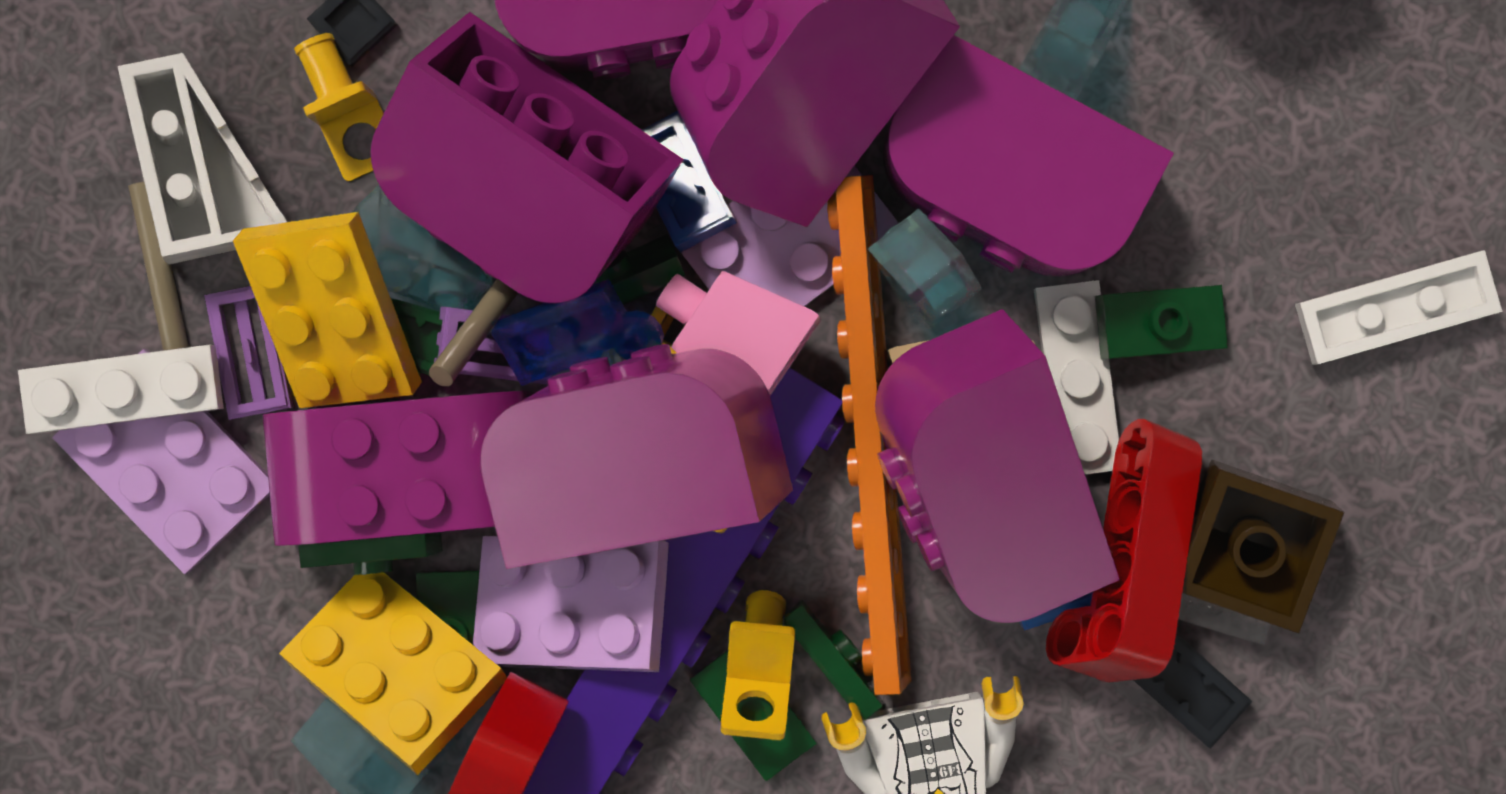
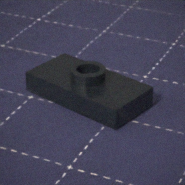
(1196, 694)

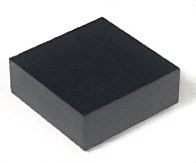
(354, 26)

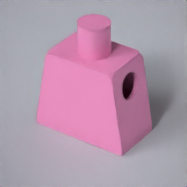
(741, 321)

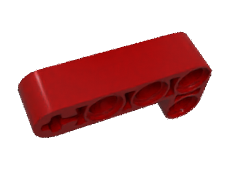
(1148, 532)
(510, 739)

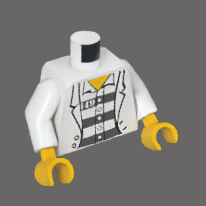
(930, 744)

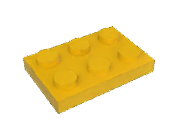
(328, 310)
(394, 667)

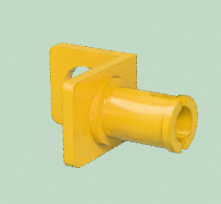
(338, 100)
(759, 667)

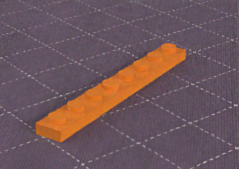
(877, 526)

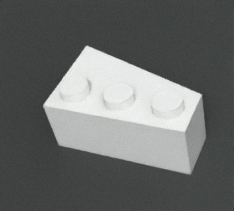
(190, 162)

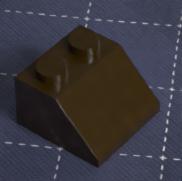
(1258, 545)

